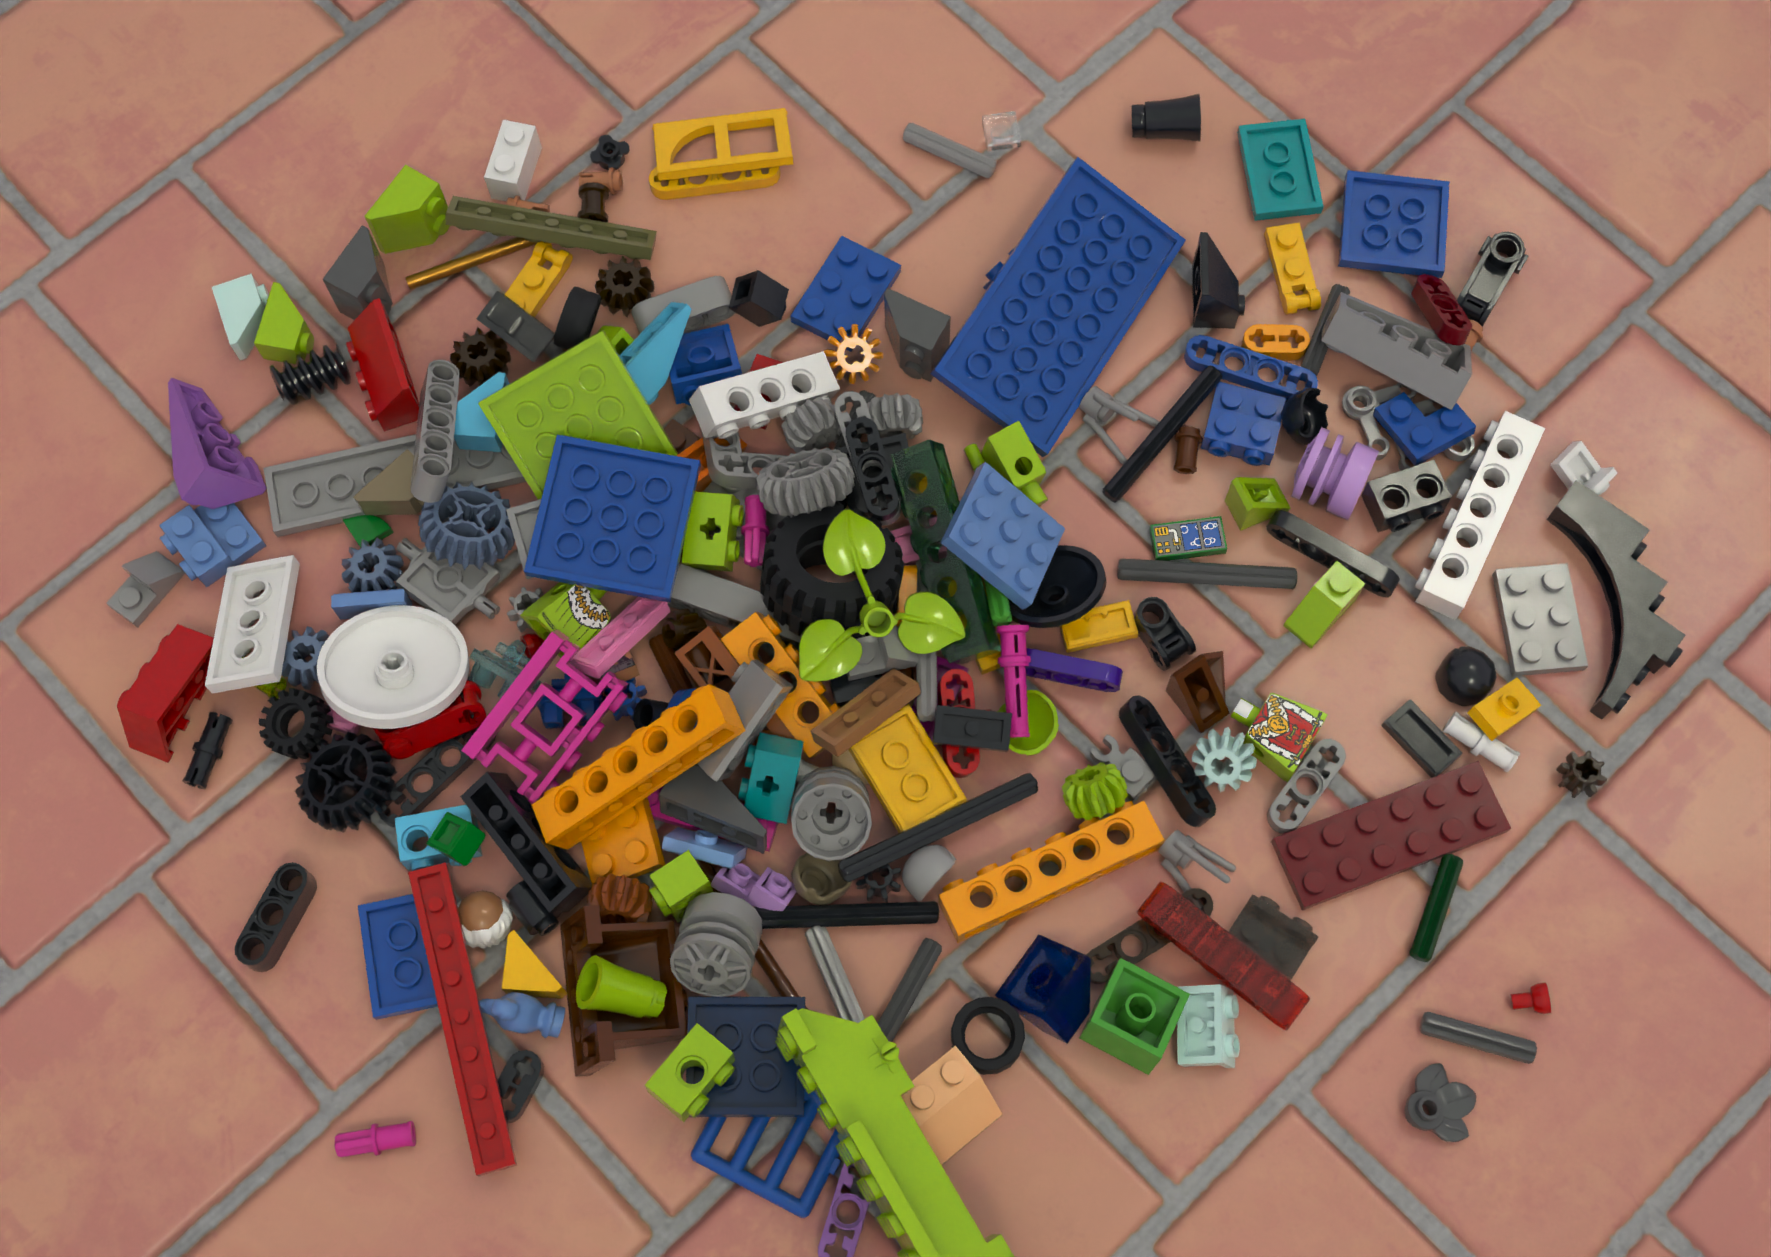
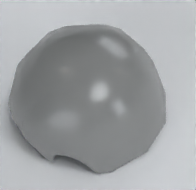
(925, 869)

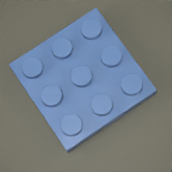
(1003, 536)

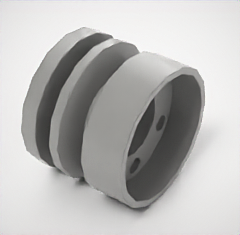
(837, 833)
(716, 944)

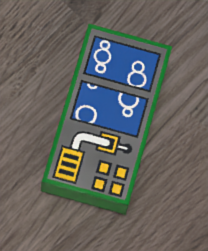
(1188, 539)

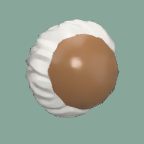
(484, 919)

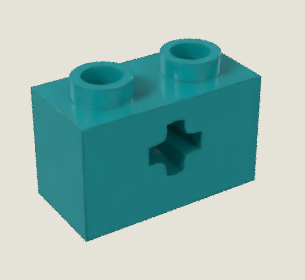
(775, 758)

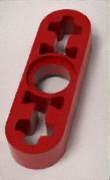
(966, 695)

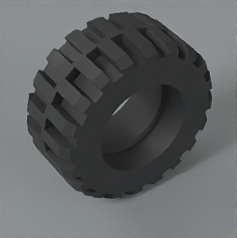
(802, 598)

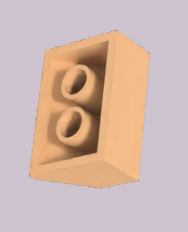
(951, 1104)

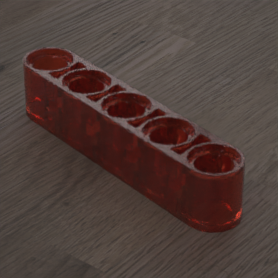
(1223, 955)

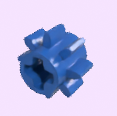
(629, 705)

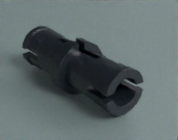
(207, 750)

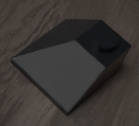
(1214, 288)

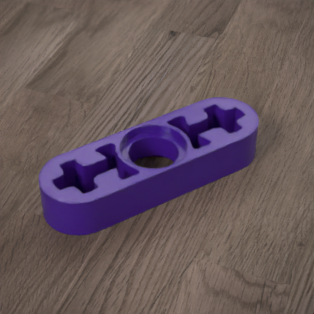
(1073, 671)

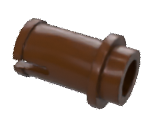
(1187, 449)

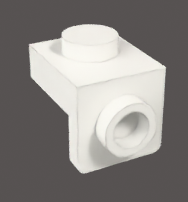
(1579, 465)

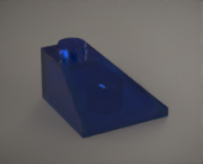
(1050, 988)

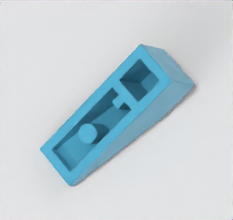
(654, 350)

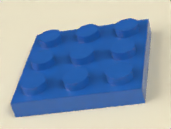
(1394, 224)

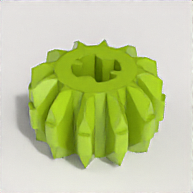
(1094, 791)

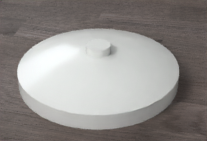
(393, 666)

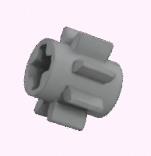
(520, 604)

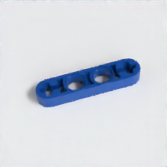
(1252, 364)

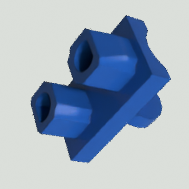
(553, 715)

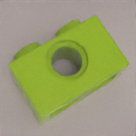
(698, 1050)

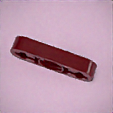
(1441, 310)

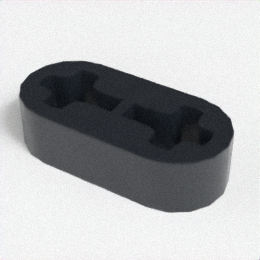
(527, 1086)

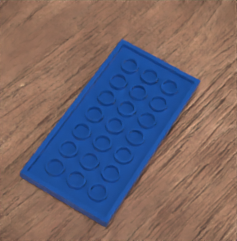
(1059, 306)

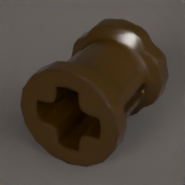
(593, 201)

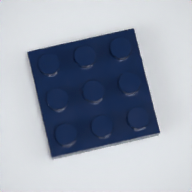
(762, 1078)

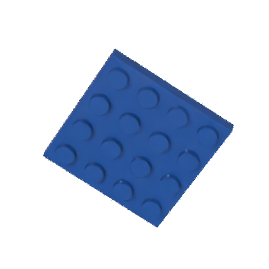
(613, 518)

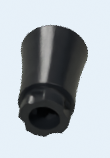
(1168, 119)

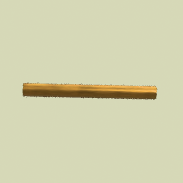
(467, 262)

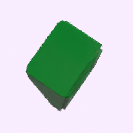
(456, 838)

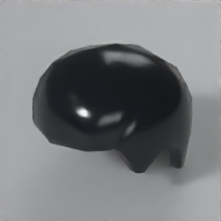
(1304, 415)
(1466, 676)

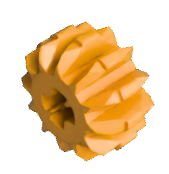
(851, 342)

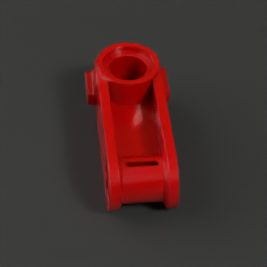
(451, 722)

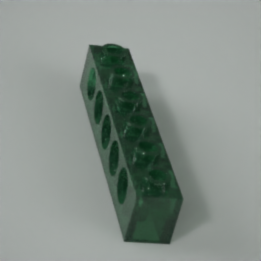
(941, 496)

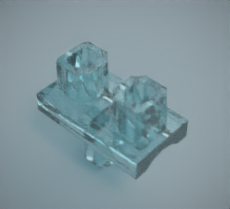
(490, 665)

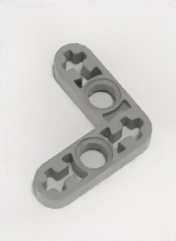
(735, 461)

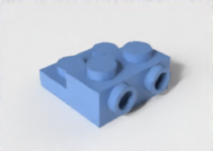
(210, 540)

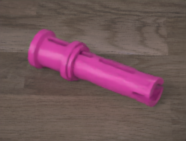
(1014, 661)

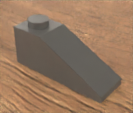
(711, 807)

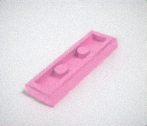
(619, 636)

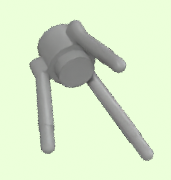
(1101, 406)
(1182, 851)

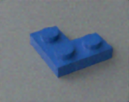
(1421, 435)

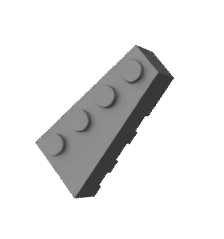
(1398, 349)

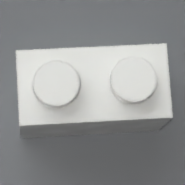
(513, 161)

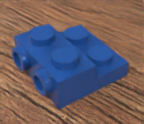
(703, 359)
(1243, 424)

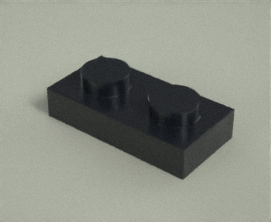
(972, 728)

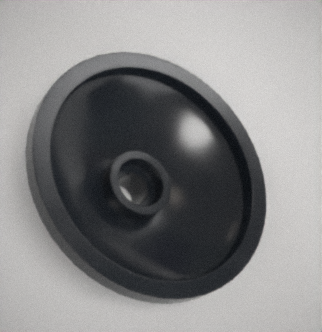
(1067, 591)

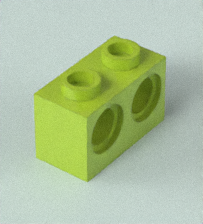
(678, 885)

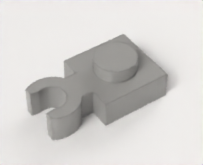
(1131, 766)

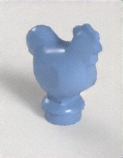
(525, 1014)

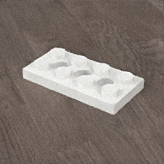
(239, 611)

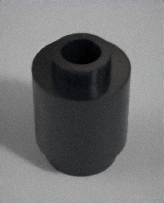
(531, 911)

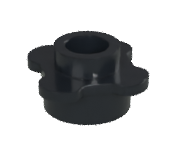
(614, 159)

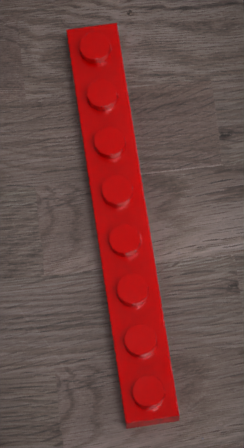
(462, 1020)

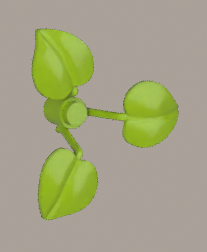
(925, 627)

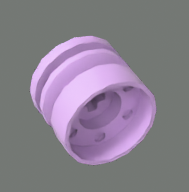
(1334, 473)

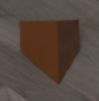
(1200, 690)

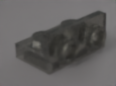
(1274, 935)

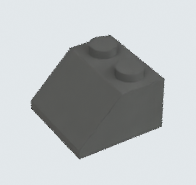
(358, 276)
(916, 334)

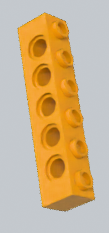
(586, 803)
(968, 920)

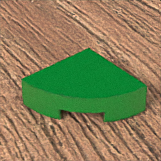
(368, 528)

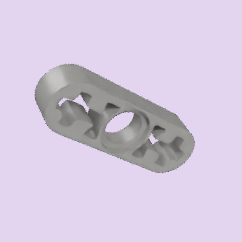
(1312, 759)

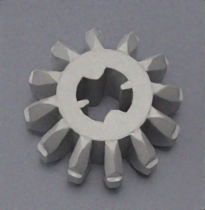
(896, 415)
(811, 425)

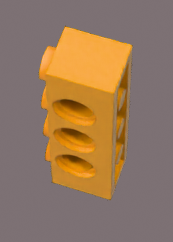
(744, 645)

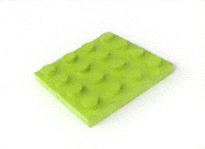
(577, 396)

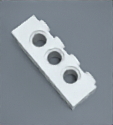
(717, 416)

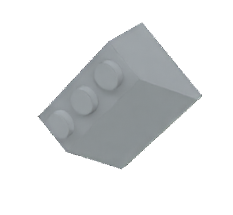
(756, 698)

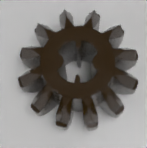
(612, 282)
(480, 356)

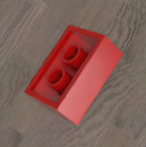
(382, 368)

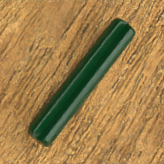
(1436, 908)

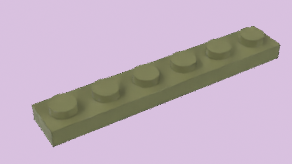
(551, 228)

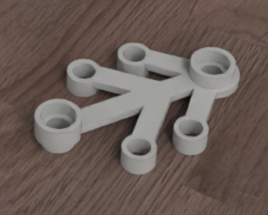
(1373, 399)

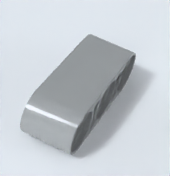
(706, 298)

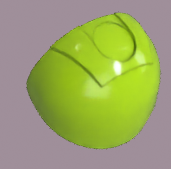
(1042, 725)

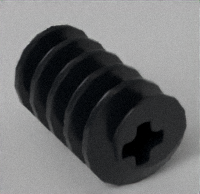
(311, 374)

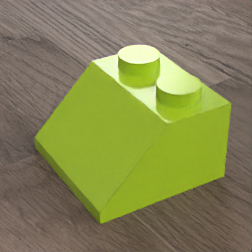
(408, 213)

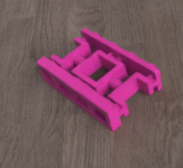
(524, 700)

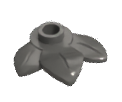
(1445, 1103)

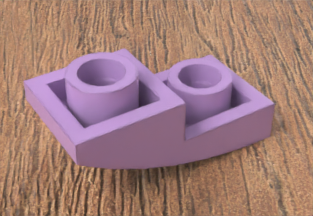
(769, 891)

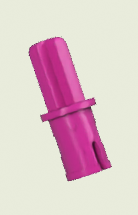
(754, 531)
(375, 1139)

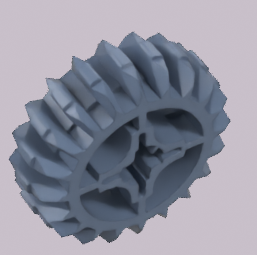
(465, 534)

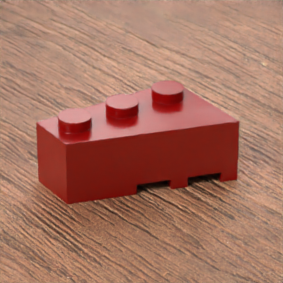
(164, 691)

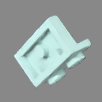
(1207, 1027)

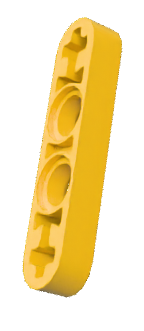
(714, 183)

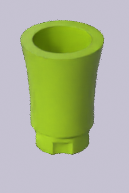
(618, 990)

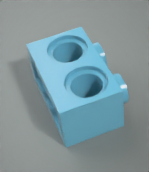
(419, 825)

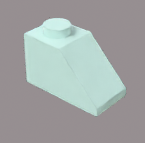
(241, 311)

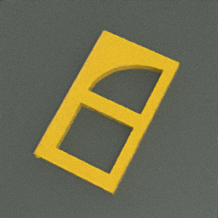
(674, 135)

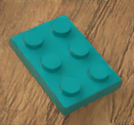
(1280, 169)

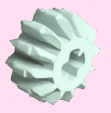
(1230, 771)

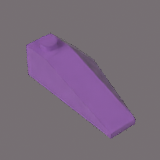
(204, 455)

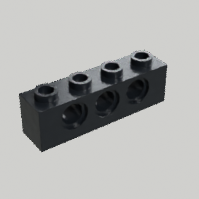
(514, 828)

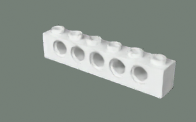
(1519, 440)

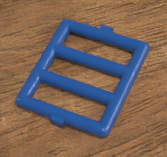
(769, 1187)

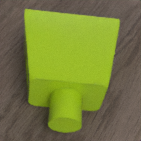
(1013, 453)

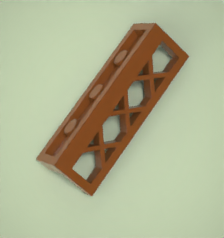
(712, 639)

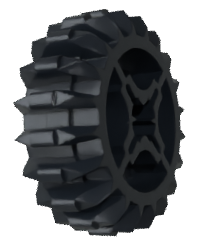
(345, 761)

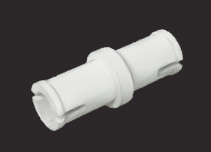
(1477, 740)

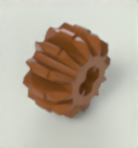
(621, 899)

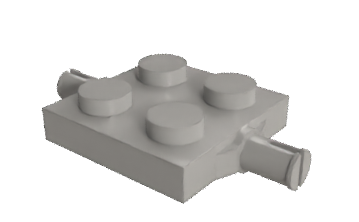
(446, 588)

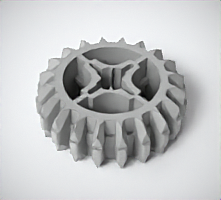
(805, 481)

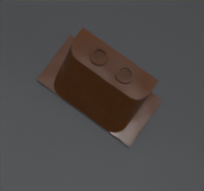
(634, 946)

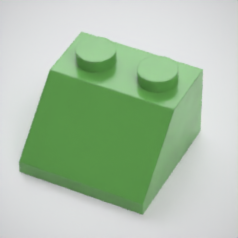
(1134, 1016)

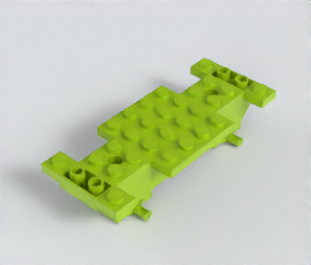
(860, 1095)

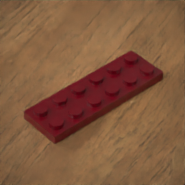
(1390, 835)

